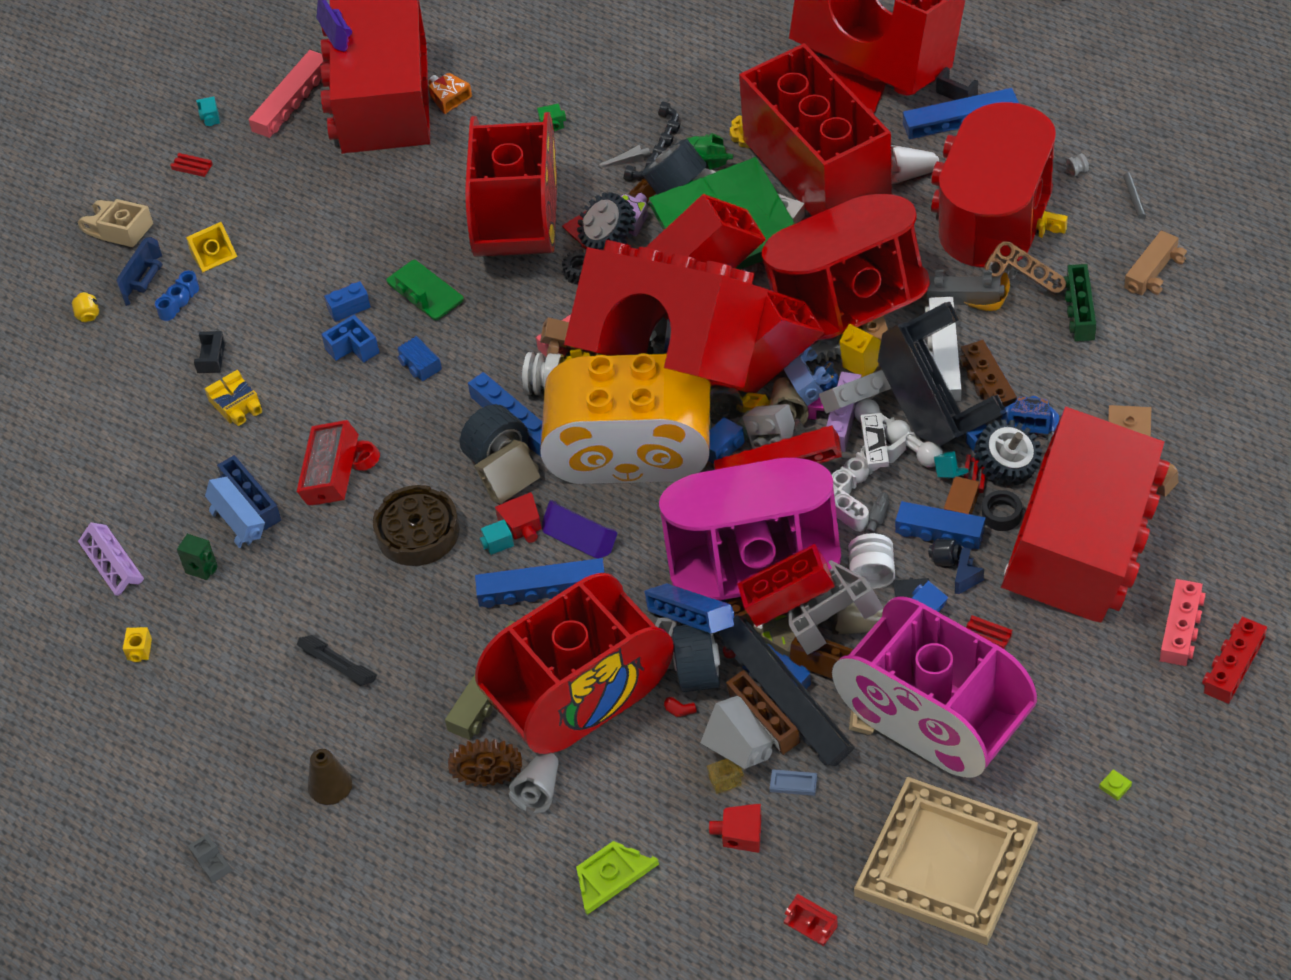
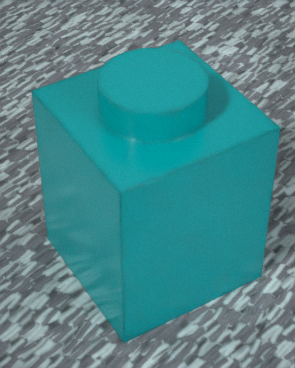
(496, 537)

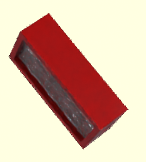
(327, 463)

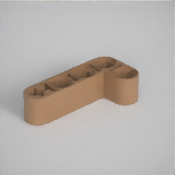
(1028, 270)

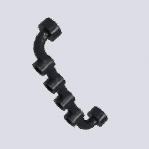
(665, 139)

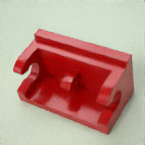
(811, 919)

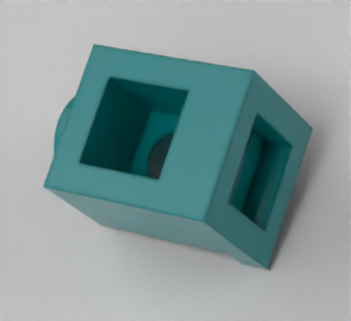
(208, 111)

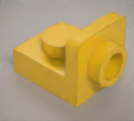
(1051, 221)
(752, 400)

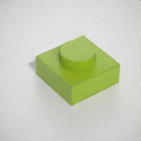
(1115, 784)

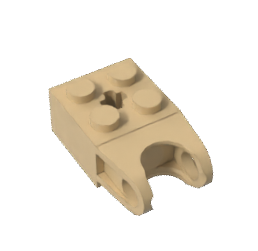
(117, 222)

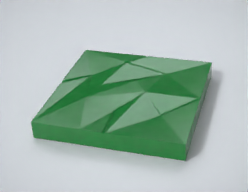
(740, 185)

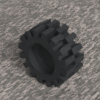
(570, 262)

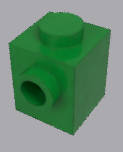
(557, 115)

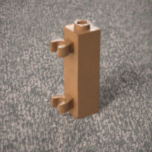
(1151, 262)
(554, 334)

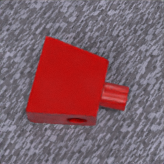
(520, 517)
(739, 827)

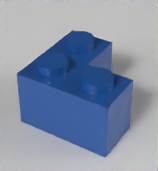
(348, 337)

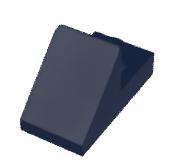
(967, 575)

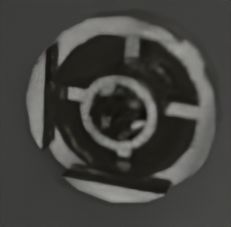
(724, 401)

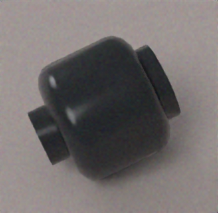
(945, 552)

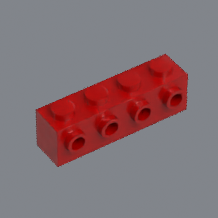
(1234, 660)

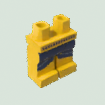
(233, 398)

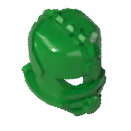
(711, 149)

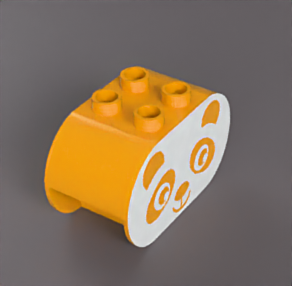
(624, 420)

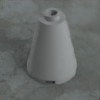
(535, 783)

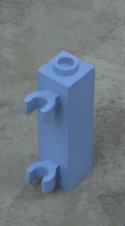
(802, 378)
(234, 510)

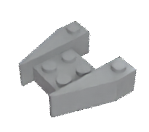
(848, 589)

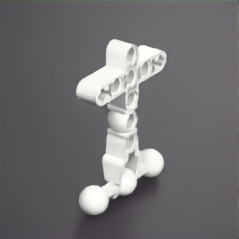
(856, 470)

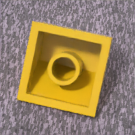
(859, 351)

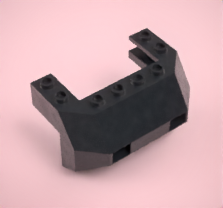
(920, 384)

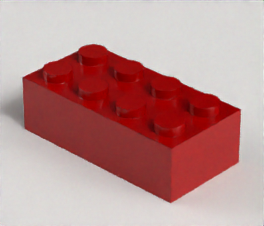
(785, 585)

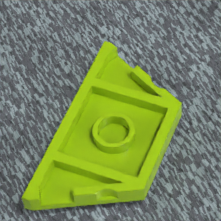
(610, 873)

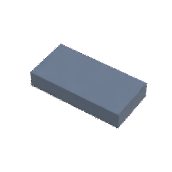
(793, 782)

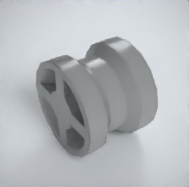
(1077, 164)

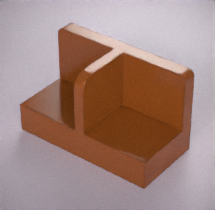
(962, 495)

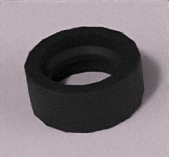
(1002, 523)

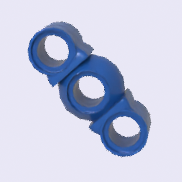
(177, 295)

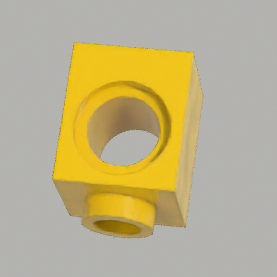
(137, 644)

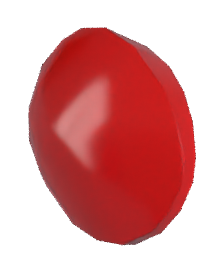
(366, 450)

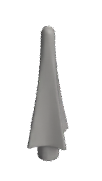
(630, 156)

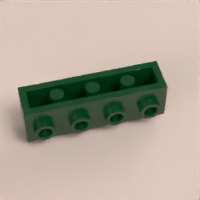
(1081, 303)

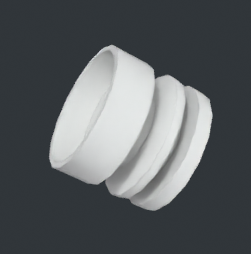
(536, 371)
(873, 559)

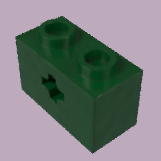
(197, 557)

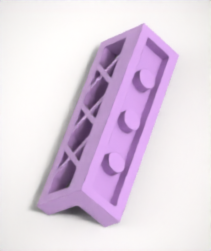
(110, 552)

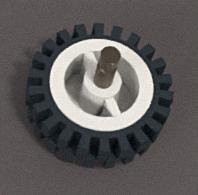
(1008, 452)

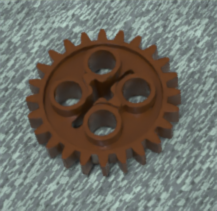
(485, 762)

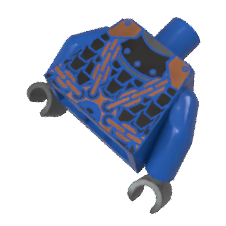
(1033, 414)

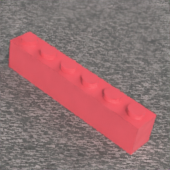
(288, 95)

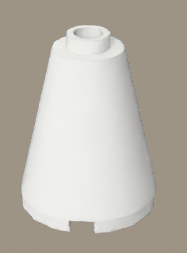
(910, 163)

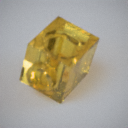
(723, 783)

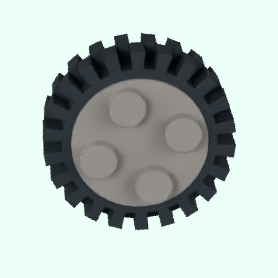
(606, 219)

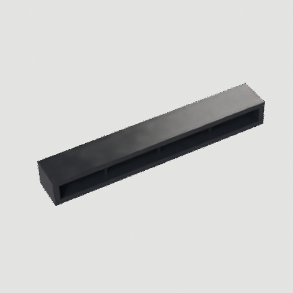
(786, 691)

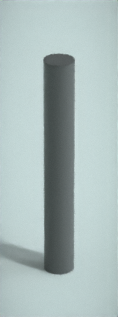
(1134, 195)

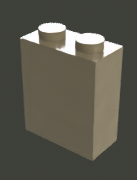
(507, 471)

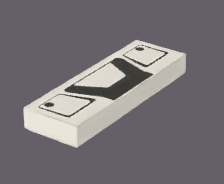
(874, 440)

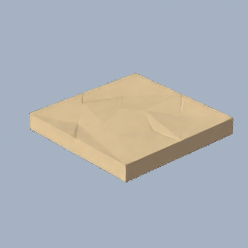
(946, 860)

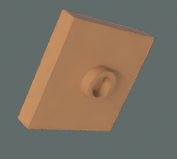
(1131, 417)

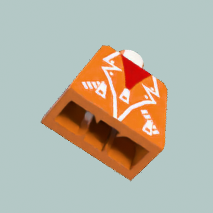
(449, 91)

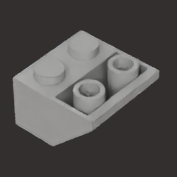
(769, 424)

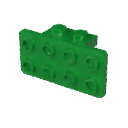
(425, 290)

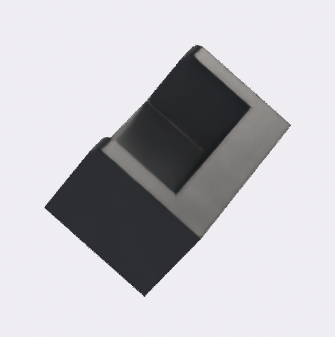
(954, 89)
(211, 352)

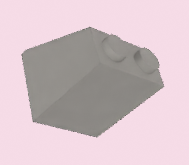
(737, 734)

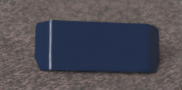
(143, 257)

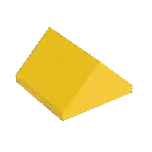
(211, 247)

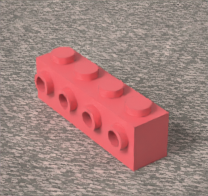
(1181, 622)

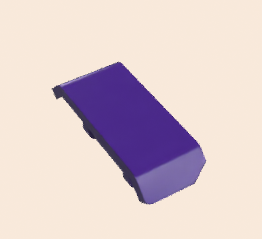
(333, 25)
(578, 531)

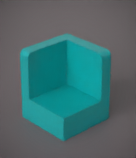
(947, 465)

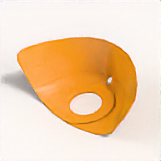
(993, 307)

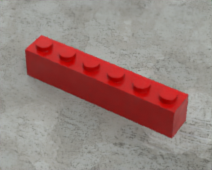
(816, 446)

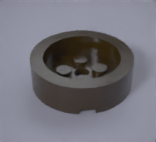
(419, 543)

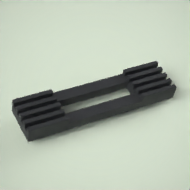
(318, 648)

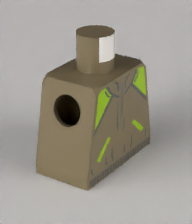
(777, 634)

